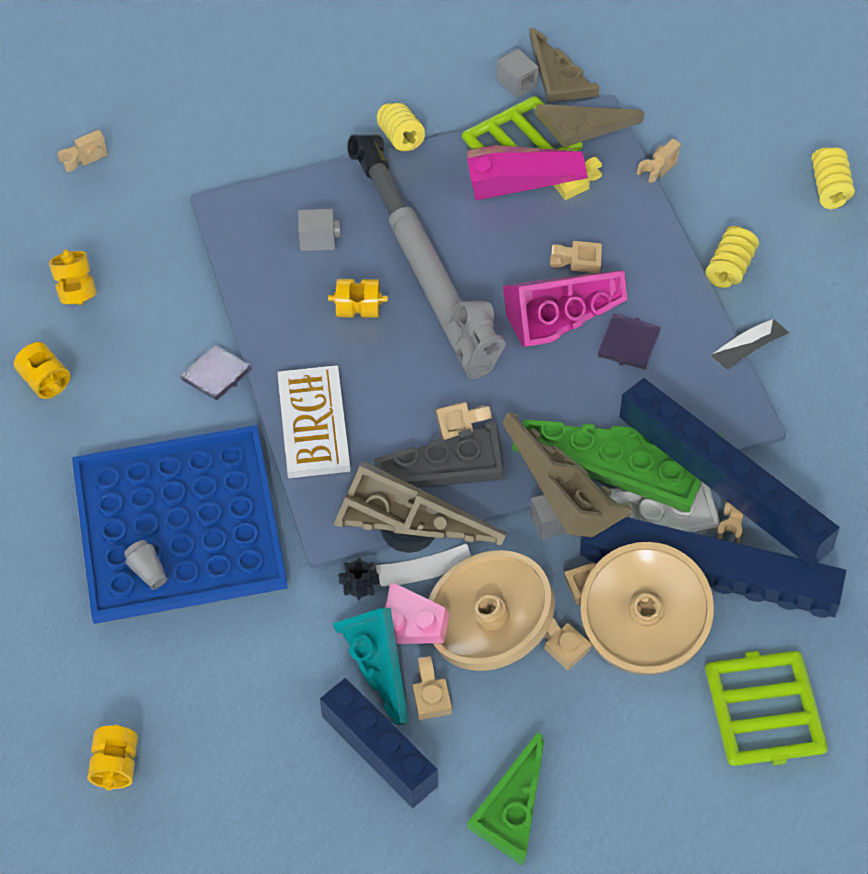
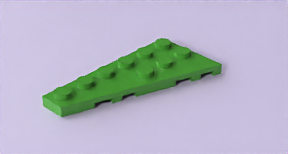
(622, 460)

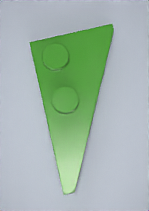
(508, 810)

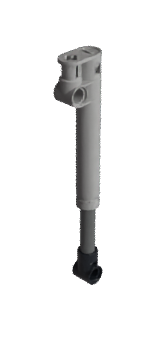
(465, 323)

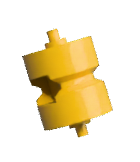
(72, 275)
(357, 298)
(41, 370)
(112, 757)

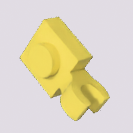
(573, 188)

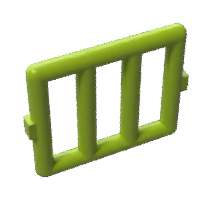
(514, 114)
(728, 728)

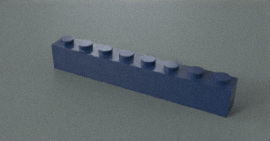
(729, 472)
(734, 566)

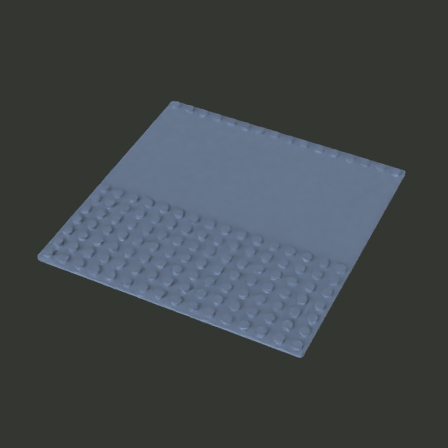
(403, 363)

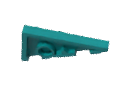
(375, 650)

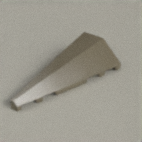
(566, 485)
(394, 505)

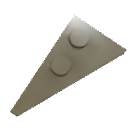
(557, 72)
(580, 123)

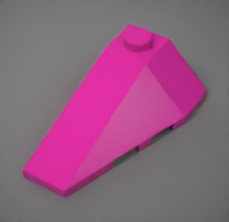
(511, 169)
(551, 307)

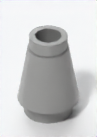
(145, 563)

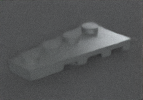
(457, 460)

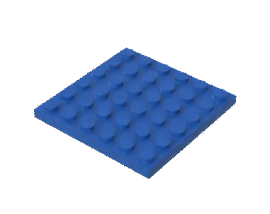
(198, 505)

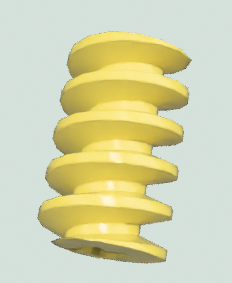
(400, 126)
(832, 177)
(732, 257)

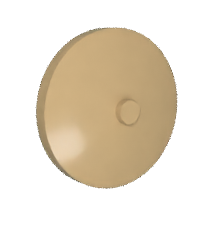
(647, 608)
(496, 609)

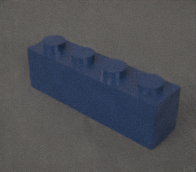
(379, 742)

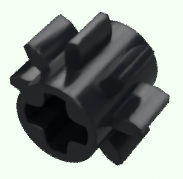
(358, 578)

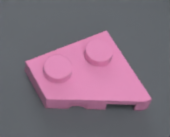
(415, 617)

